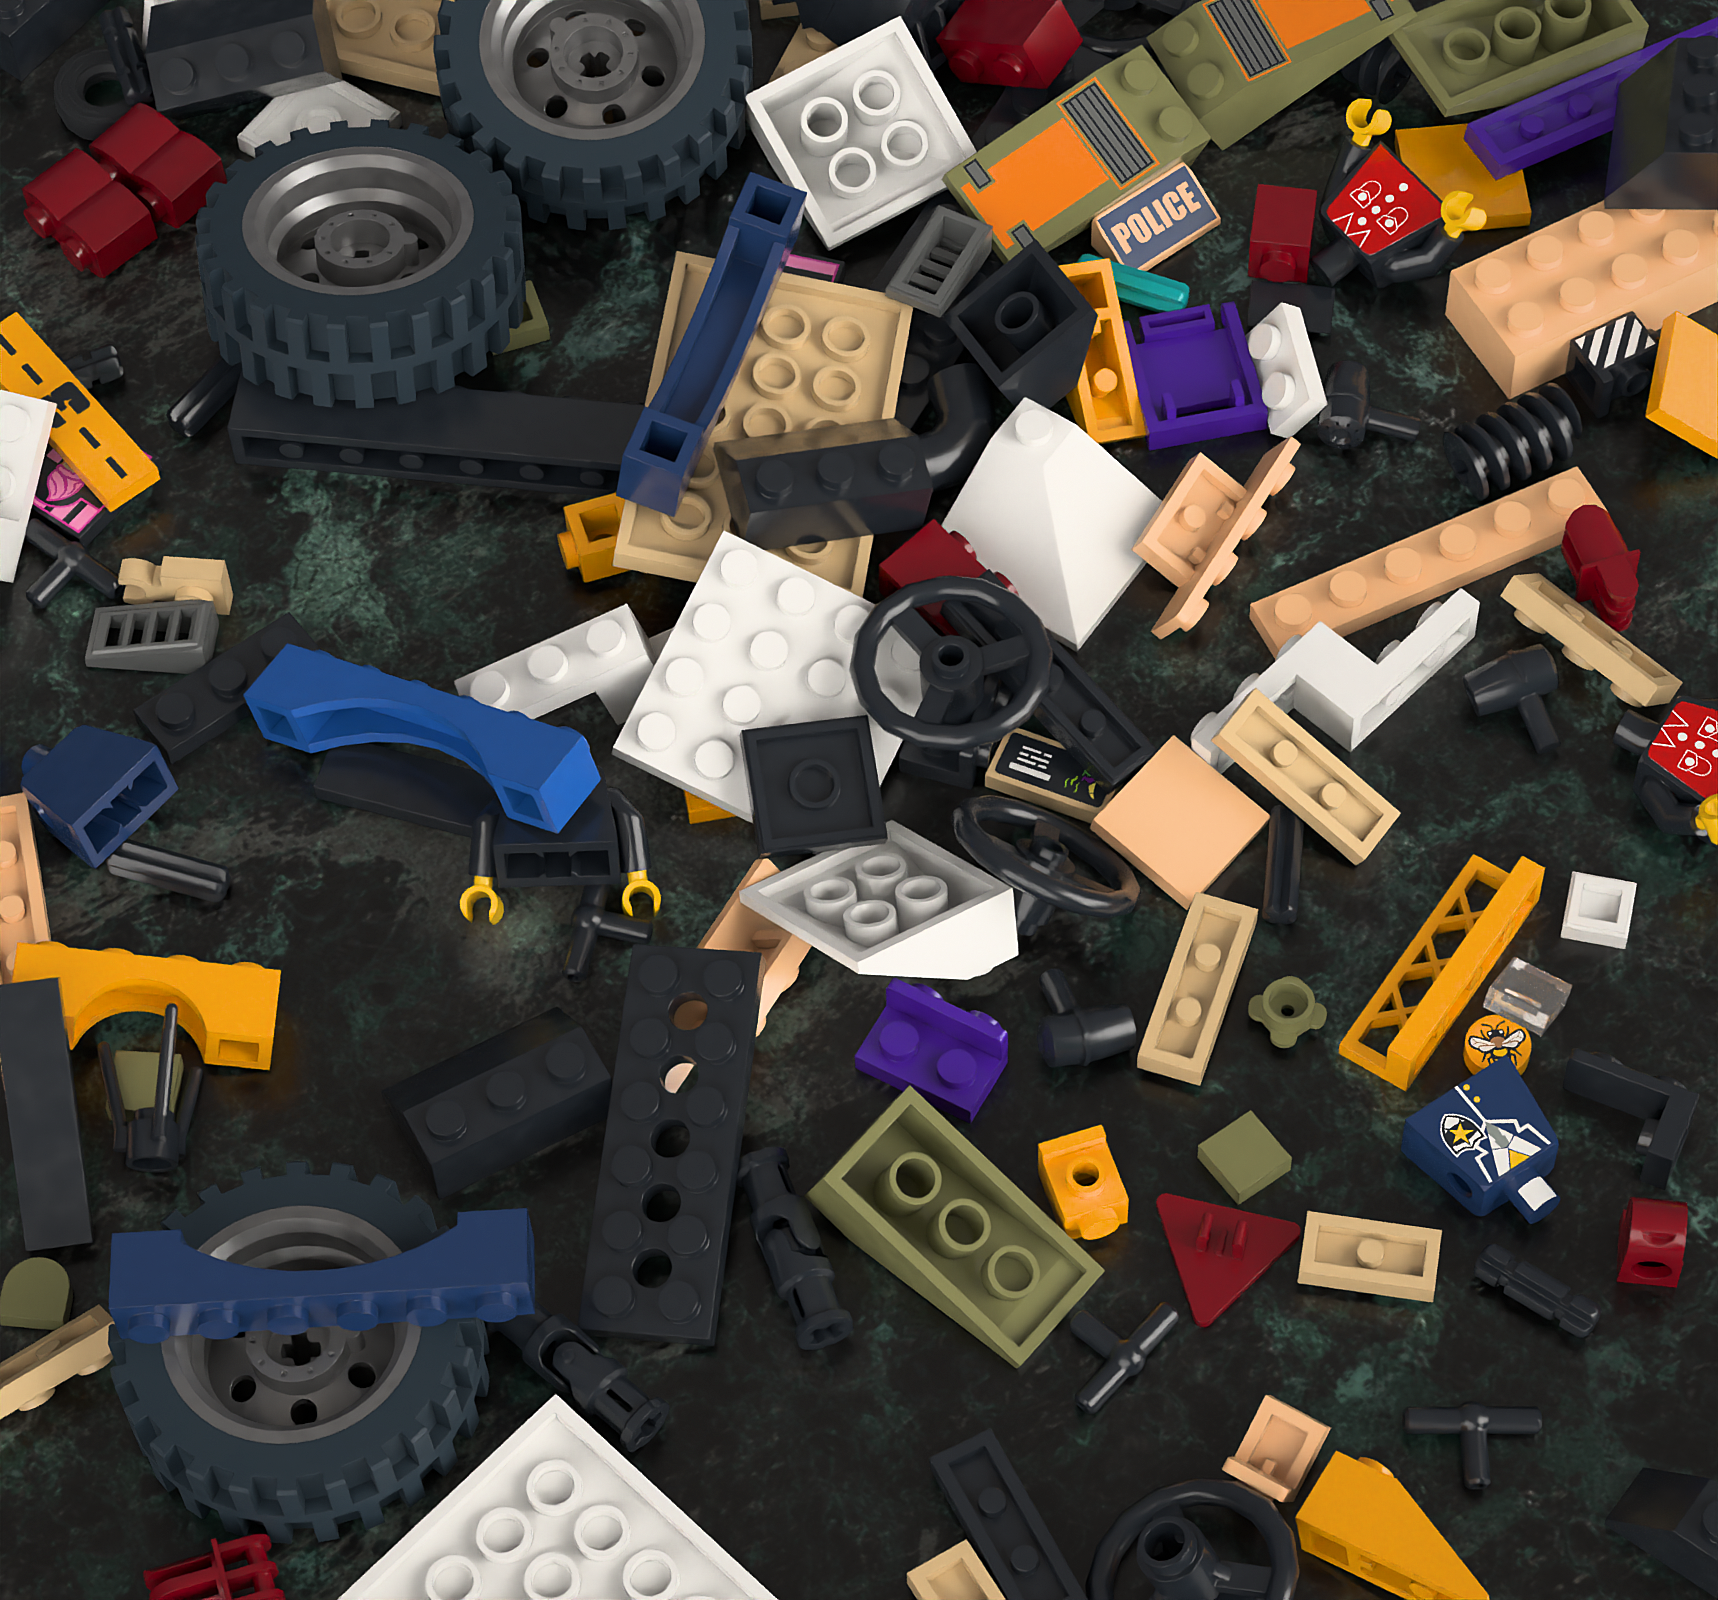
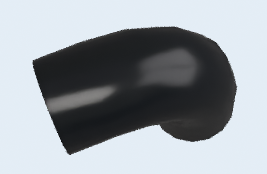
(962, 424)

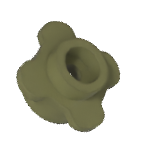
(1292, 994)

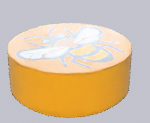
(1492, 1039)

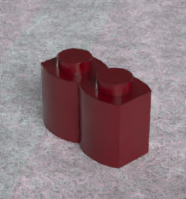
(159, 164)
(88, 214)

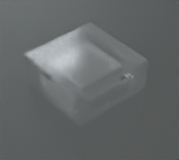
(1527, 996)

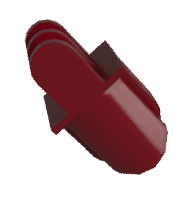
(1601, 565)
(207, 1576)

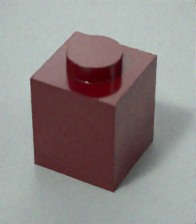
(1282, 233)

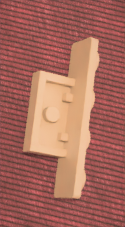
(1201, 525)
(745, 930)

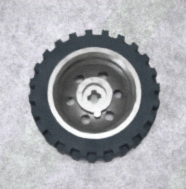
(594, 66)
(361, 263)
(366, 1442)

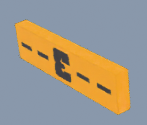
(81, 427)

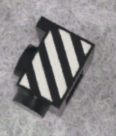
(1612, 361)

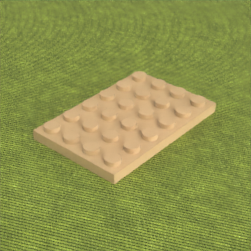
(815, 362)

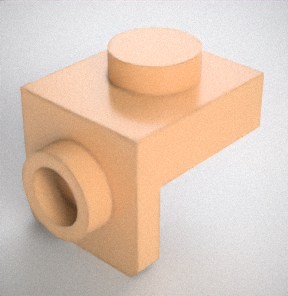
(1277, 1450)

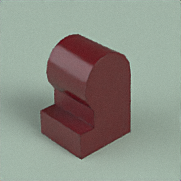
(1653, 1233)

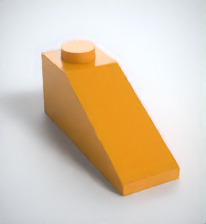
(1106, 394)
(1379, 1533)

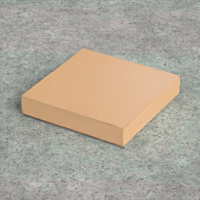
(1180, 822)

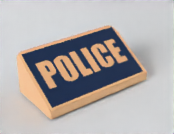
(1155, 220)

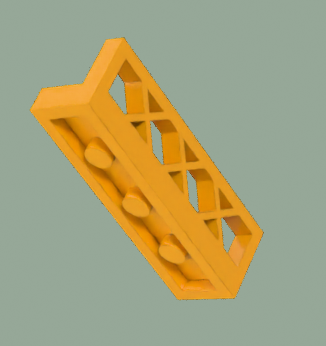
(1453, 978)

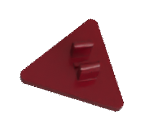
(1220, 1250)

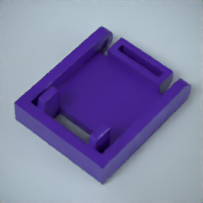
(1191, 369)

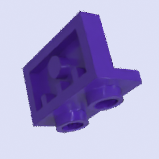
(935, 1049)

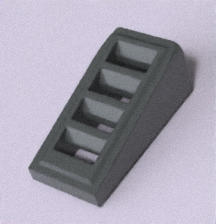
(946, 230)
(172, 655)

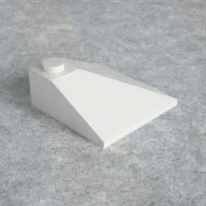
(859, 132)
(1054, 519)
(894, 909)

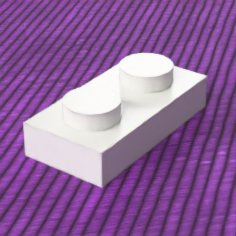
(1286, 370)

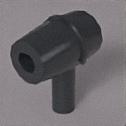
(1349, 411)
(1518, 681)
(1082, 1033)

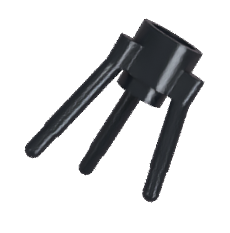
(152, 1138)

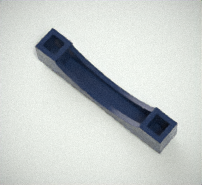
(695, 388)
(468, 1272)

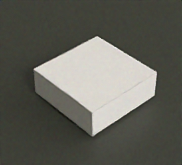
(1598, 910)

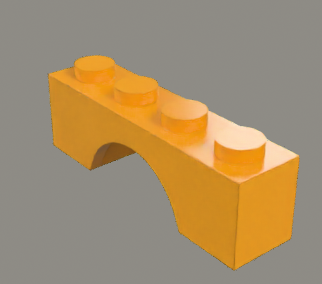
(220, 1005)

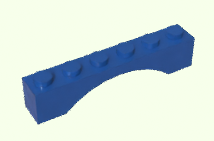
(329, 703)

